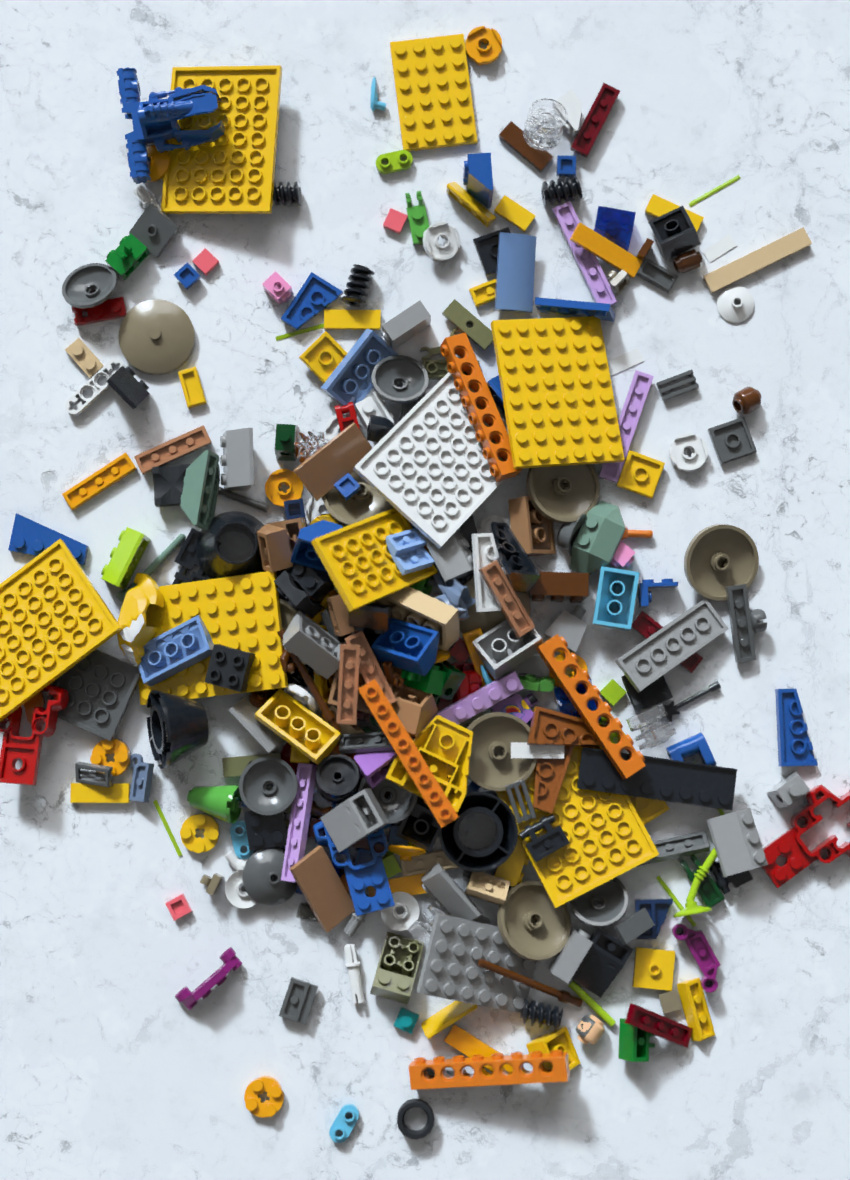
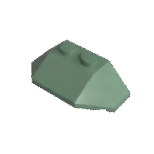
(201, 489)
(597, 538)

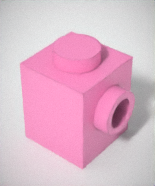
(278, 288)
(622, 556)

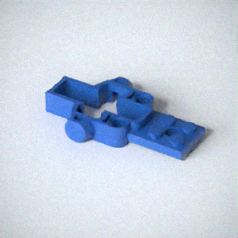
(363, 875)

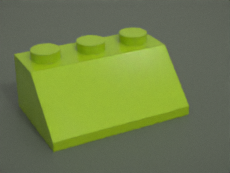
(125, 558)

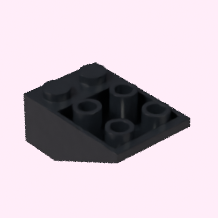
(602, 962)

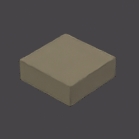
(670, 1001)

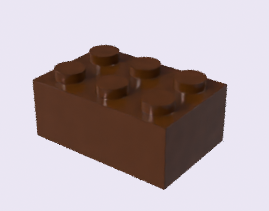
(560, 586)

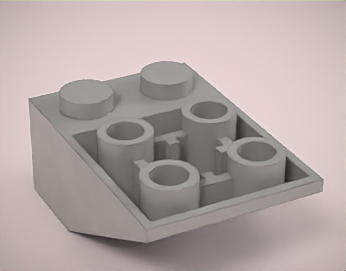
(354, 819)

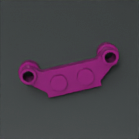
(702, 954)
(190, 998)

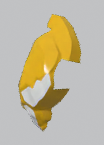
(133, 617)

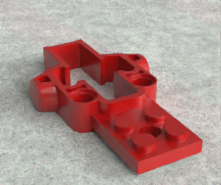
(29, 748)
(792, 846)

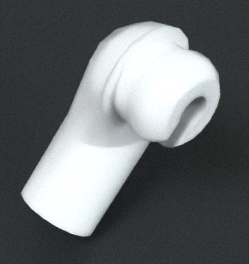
(235, 862)

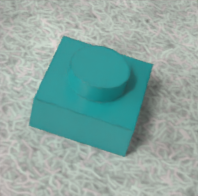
(406, 1020)

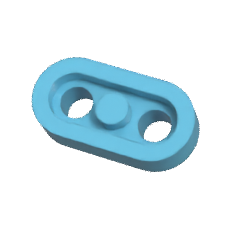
(240, 840)
(343, 1123)

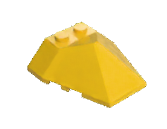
(447, 753)

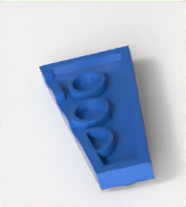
(575, 308)
(33, 538)
(792, 734)

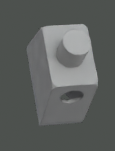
(569, 627)
(788, 790)

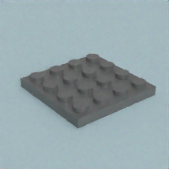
(98, 693)

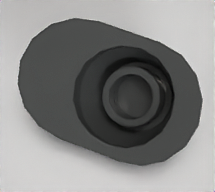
(568, 533)

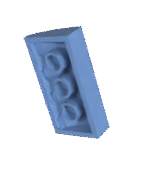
(515, 272)
(353, 375)
(175, 651)

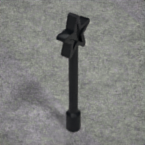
(671, 709)

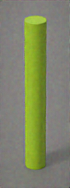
(591, 1003)

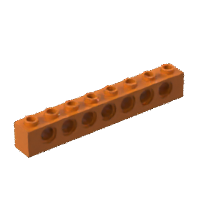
(460, 345)
(613, 751)
(408, 753)
(422, 1080)

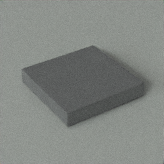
(732, 440)

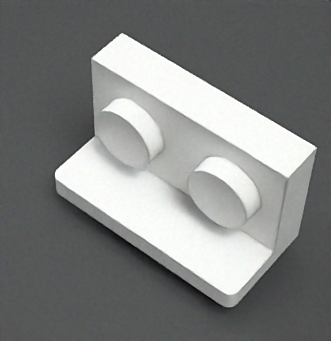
(372, 406)

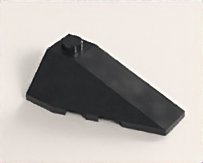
(514, 559)

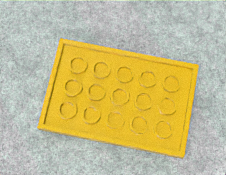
(433, 92)
(361, 560)

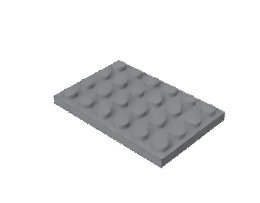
(453, 968)

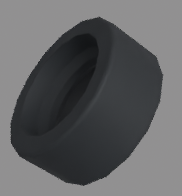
(412, 1134)

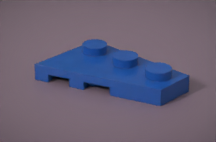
(310, 301)

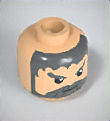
(590, 1029)

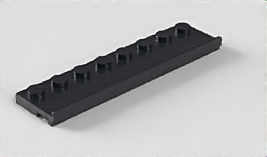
(660, 780)

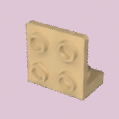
(488, 887)

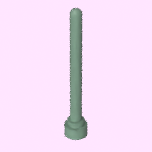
(156, 563)

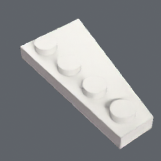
(484, 552)

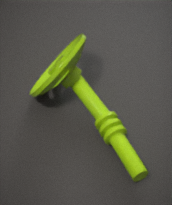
(691, 907)

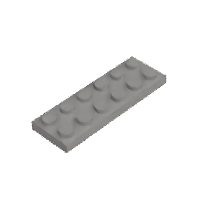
(671, 645)

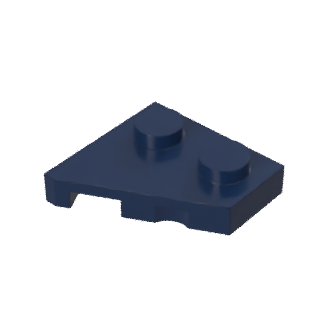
(657, 910)

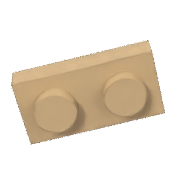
(84, 357)

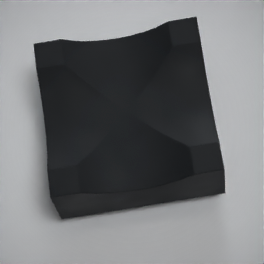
(168, 484)
(297, 595)
(229, 668)
(649, 696)

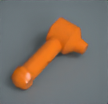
(637, 533)

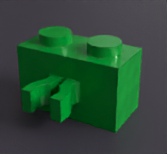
(127, 256)
(431, 683)
(633, 1043)

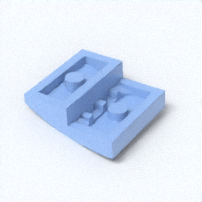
(409, 551)

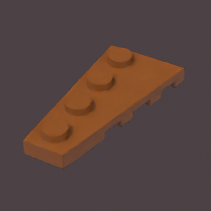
(559, 729)
(548, 780)

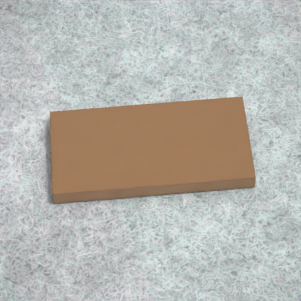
(333, 461)
(322, 888)

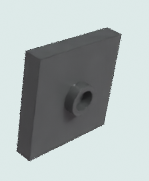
(154, 230)

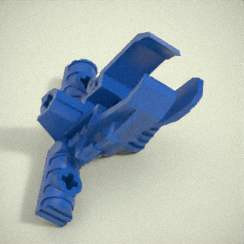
(157, 120)

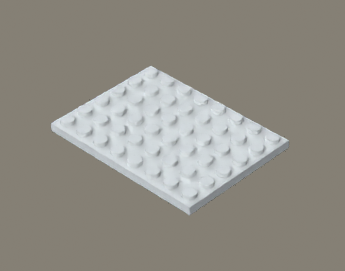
(432, 464)

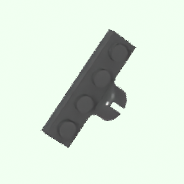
(743, 622)

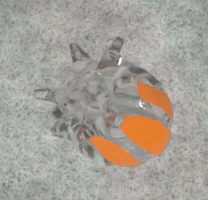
(309, 445)

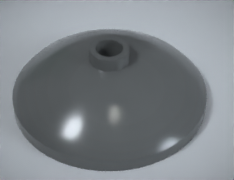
(89, 285)
(401, 372)
(260, 774)
(396, 807)
(257, 876)
(610, 895)

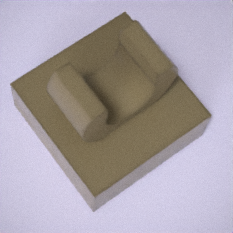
(618, 281)
(211, 882)

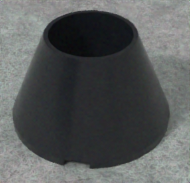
(210, 559)
(175, 727)
(497, 851)

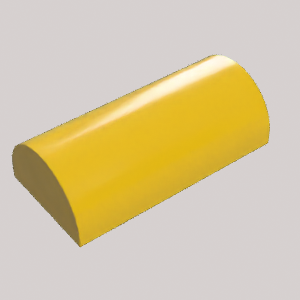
(298, 726)

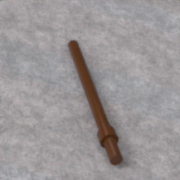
(328, 715)
(563, 996)

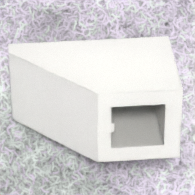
(573, 107)

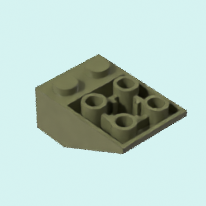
(397, 968)

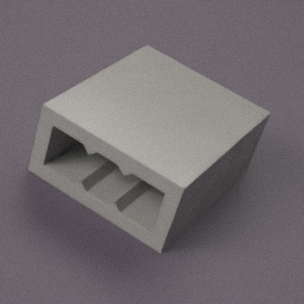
(406, 325)
(570, 957)

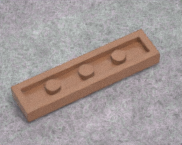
(173, 449)
(506, 598)
(369, 665)
(348, 684)

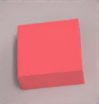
(395, 221)
(205, 262)
(178, 907)

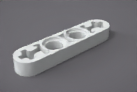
(91, 384)

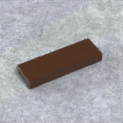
(514, 138)

